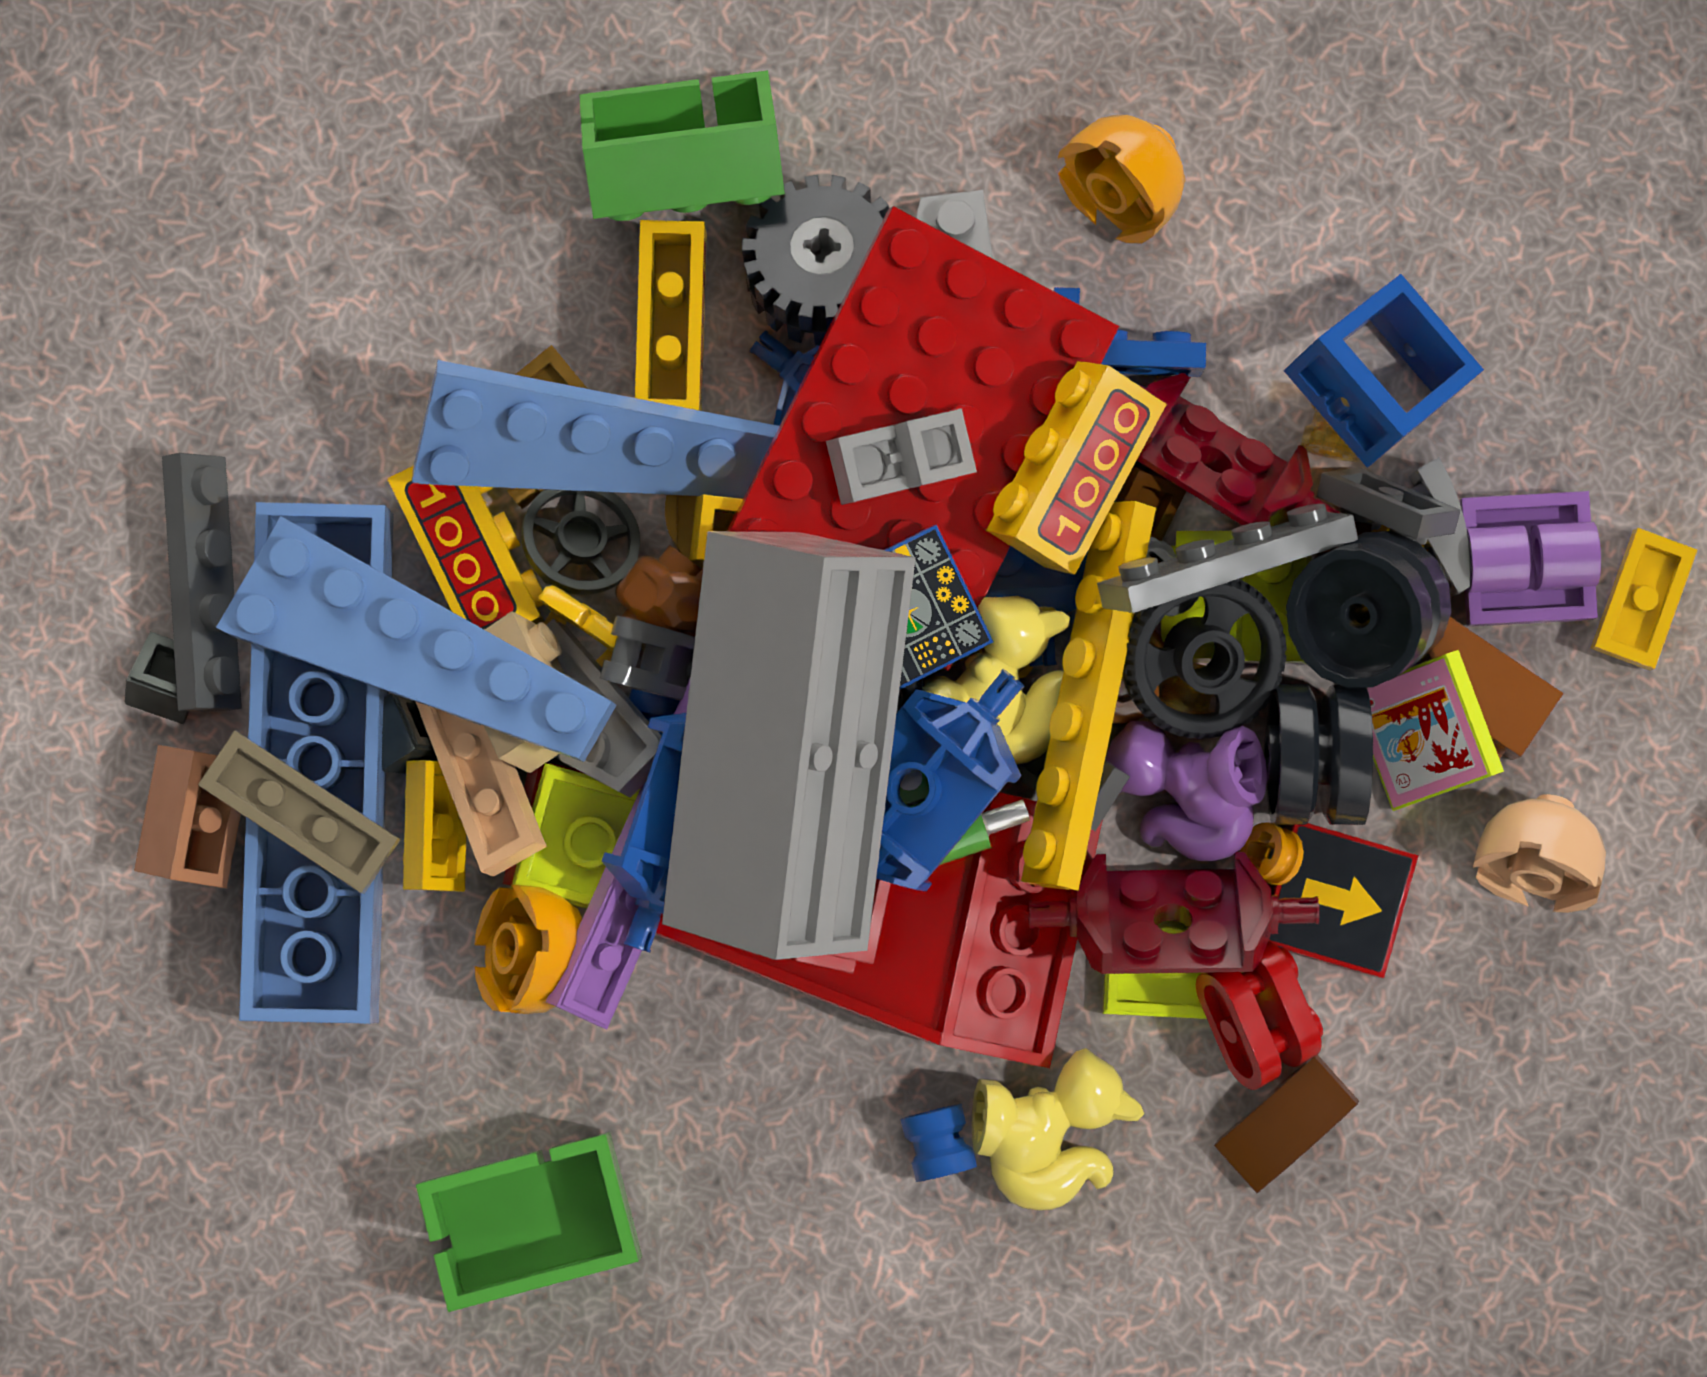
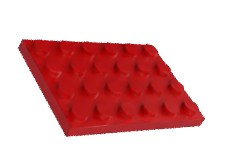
(913, 339)

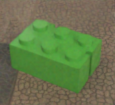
(654, 154)
(529, 1221)

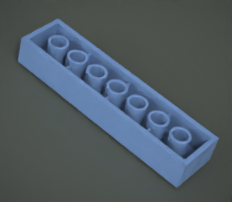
(304, 932)

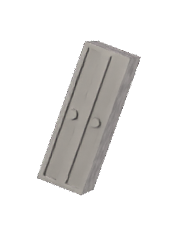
(788, 742)

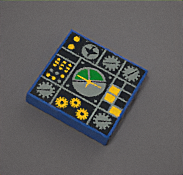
(941, 611)

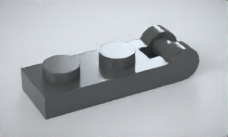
(664, 664)

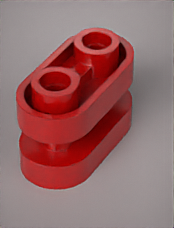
(1260, 1018)

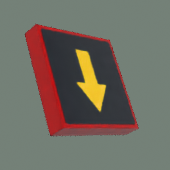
(1359, 897)

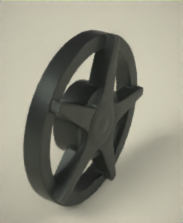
(580, 540)

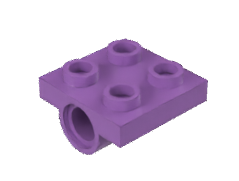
(1531, 559)

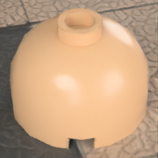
(1543, 851)

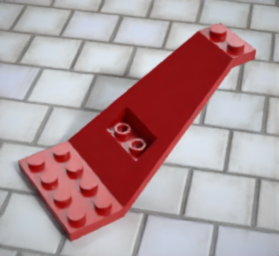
(940, 960)

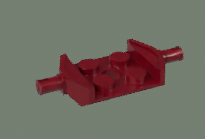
(1243, 473)
(1224, 910)

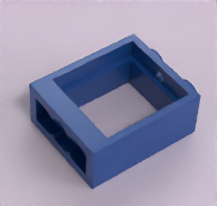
(1374, 417)

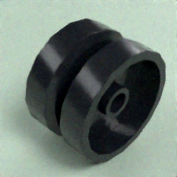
(1368, 609)
(1322, 753)

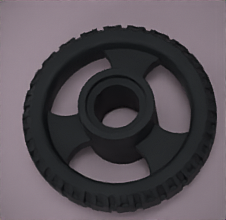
(1236, 698)

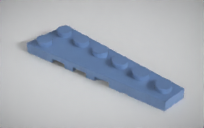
(559, 436)
(366, 626)

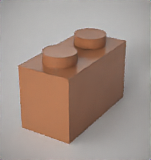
(184, 827)

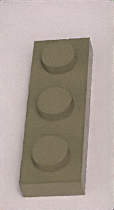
(299, 812)

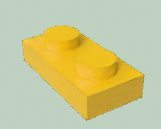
(1644, 599)
(433, 832)

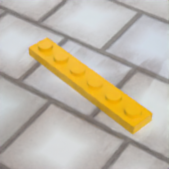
(1085, 707)

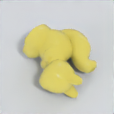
(1019, 637)
(1027, 1132)

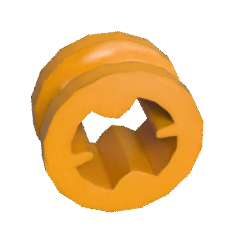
(1286, 856)

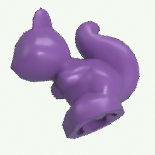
(1210, 787)

